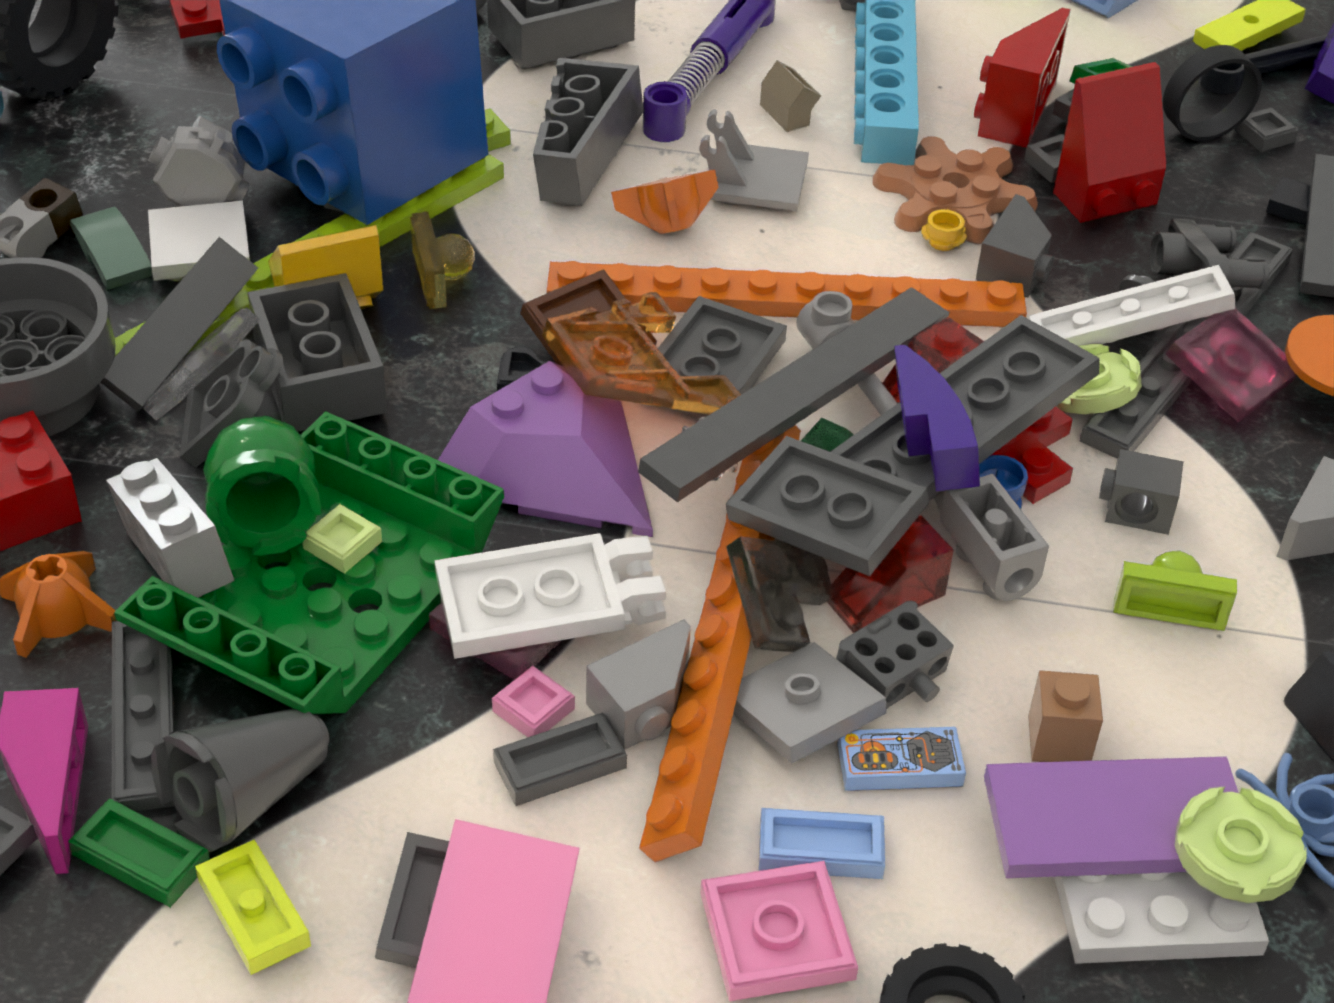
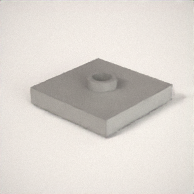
(806, 702)

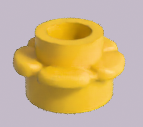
(944, 230)

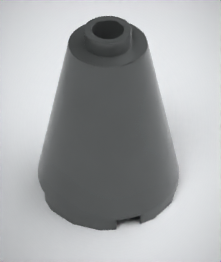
(235, 771)

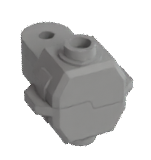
(199, 166)

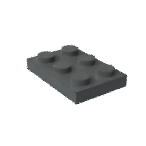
(722, 342)
(827, 505)

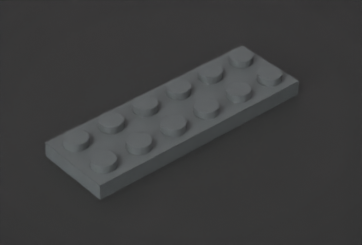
(1003, 388)

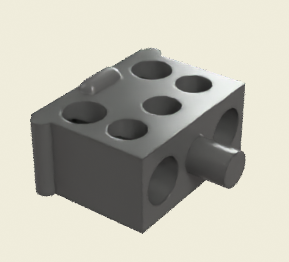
(898, 654)

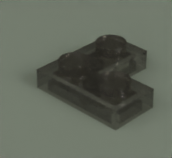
(771, 585)

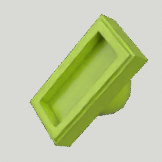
(1175, 592)

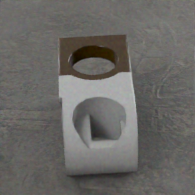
(38, 219)

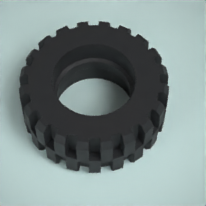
(57, 46)

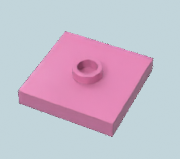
(778, 930)

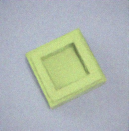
(342, 538)

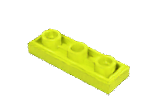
(1250, 24)

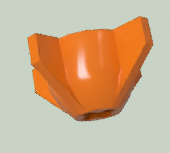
(668, 202)
(54, 598)

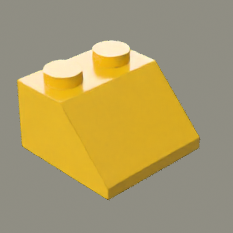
(346, 252)

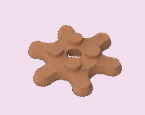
(929, 187)

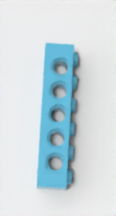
(886, 81)

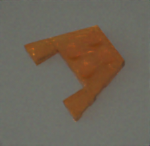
(618, 361)

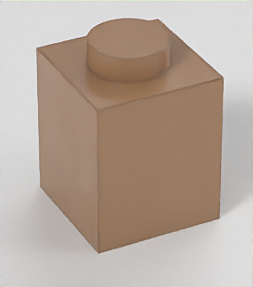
(1065, 717)

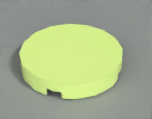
(1112, 388)
(1240, 844)

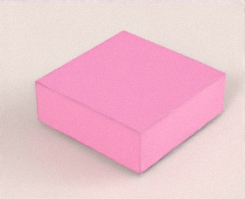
(533, 703)

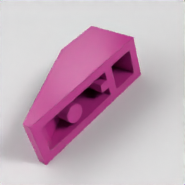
(44, 758)

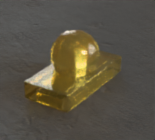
(438, 259)

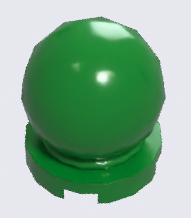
(261, 485)

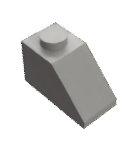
(1312, 522)
(640, 684)

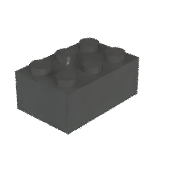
(556, 29)
(324, 348)

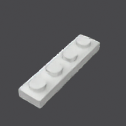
(1141, 308)

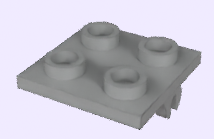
(752, 172)

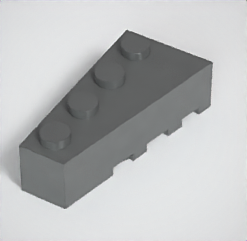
(584, 126)

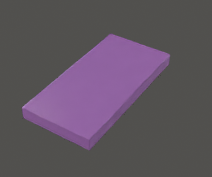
(1096, 813)

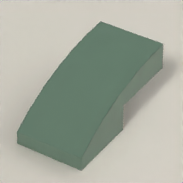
(112, 247)

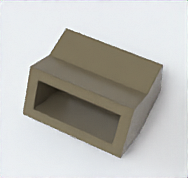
(788, 97)

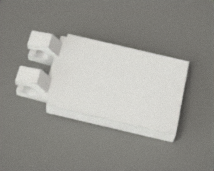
(548, 592)

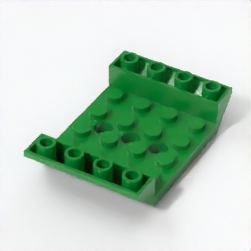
(311, 643)

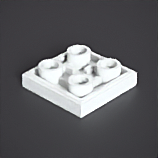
(185, 233)

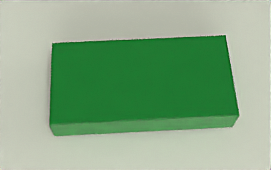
(138, 852)

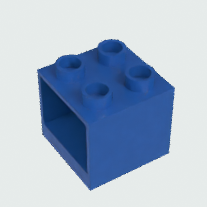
(356, 95)

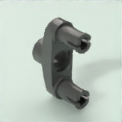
(1198, 246)

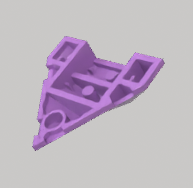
(554, 451)

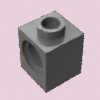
(1142, 491)

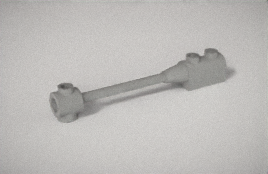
(980, 519)

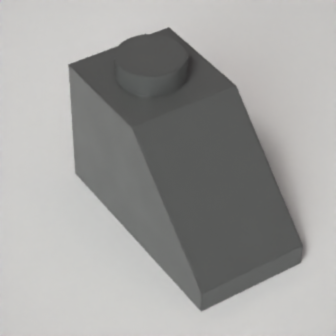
(1016, 248)

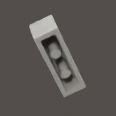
(170, 528)

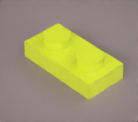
(253, 907)

